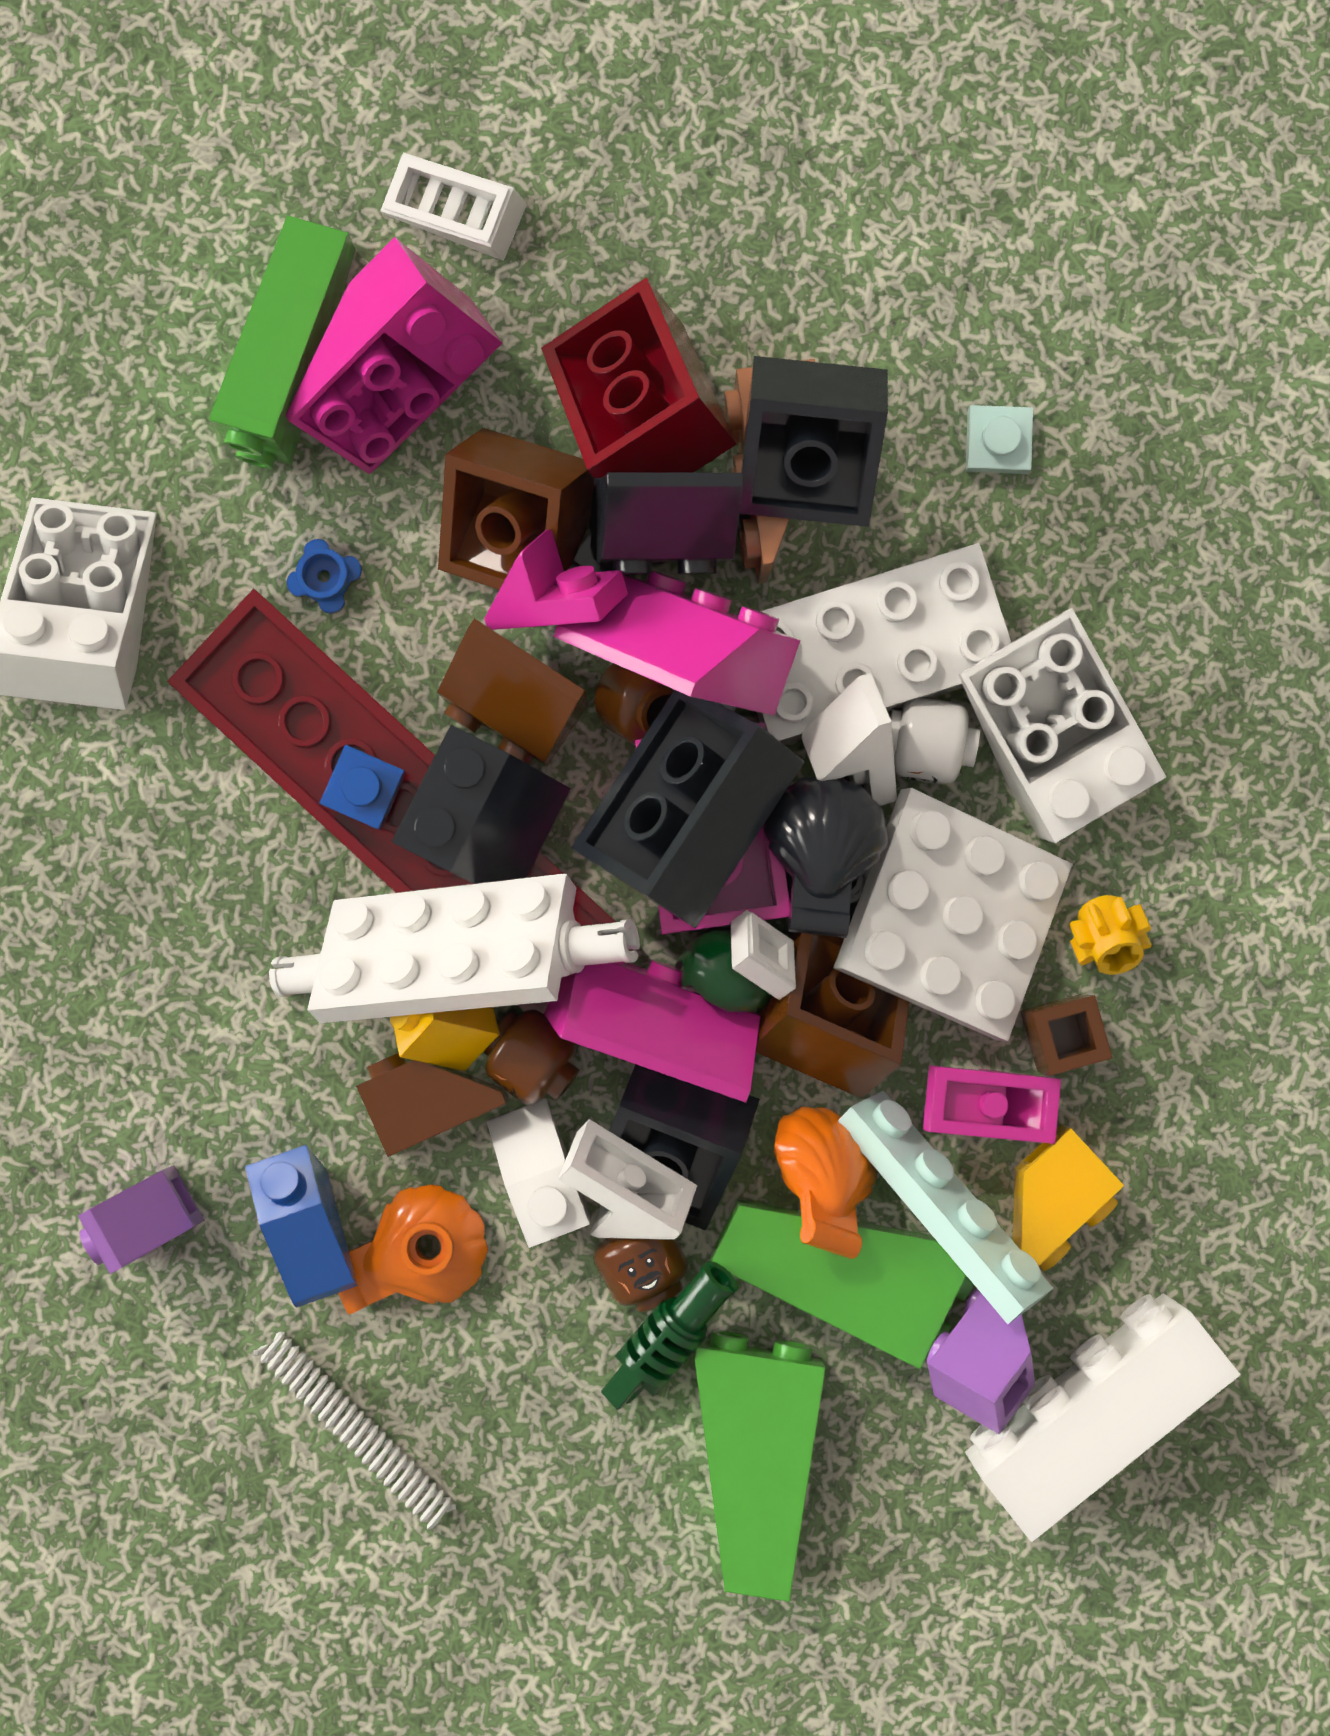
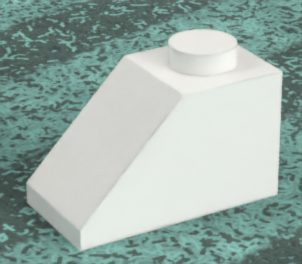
(530, 1164)

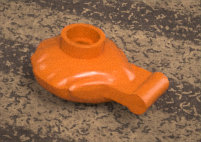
(827, 1175)
(393, 1259)

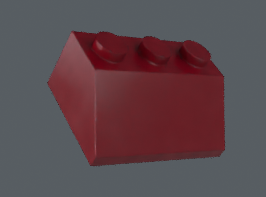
(637, 389)

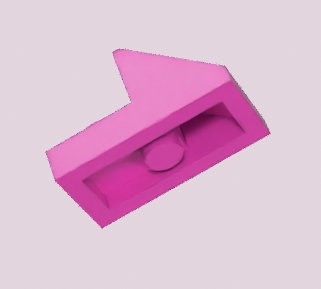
(545, 595)
(992, 1104)

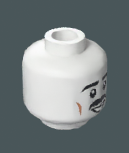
(932, 740)

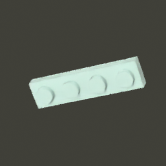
(946, 1206)

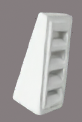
(501, 222)

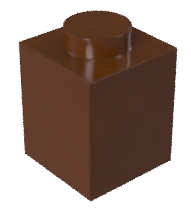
(1066, 1034)

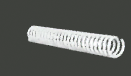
(373, 1430)

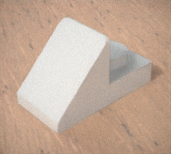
(855, 741)
(634, 1190)

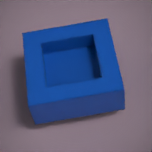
(363, 787)

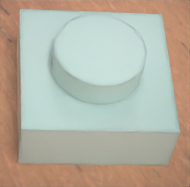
(999, 439)

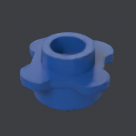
(320, 558)

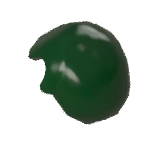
(710, 972)

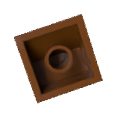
(504, 497)
(511, 695)
(833, 1022)

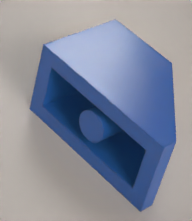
(301, 1224)

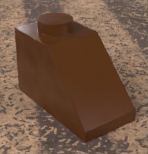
(422, 1100)

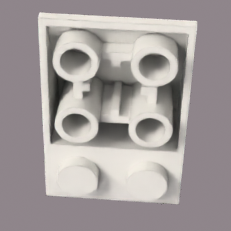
(75, 603)
(1059, 728)

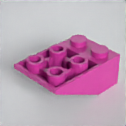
(389, 357)

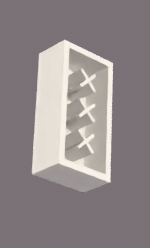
(902, 626)
(1100, 1412)

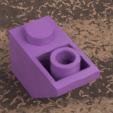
(138, 1220)
(983, 1365)

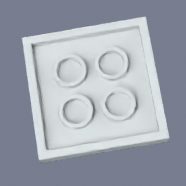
(953, 915)

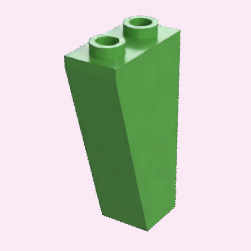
(280, 341)
(886, 1295)
(759, 1450)

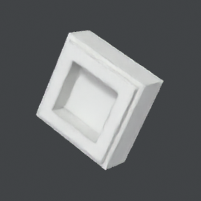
(763, 954)

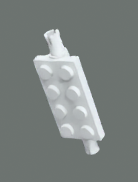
(450, 950)

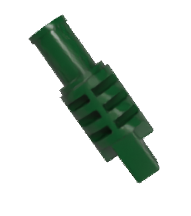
(669, 1336)

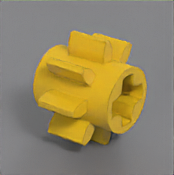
(1110, 934)

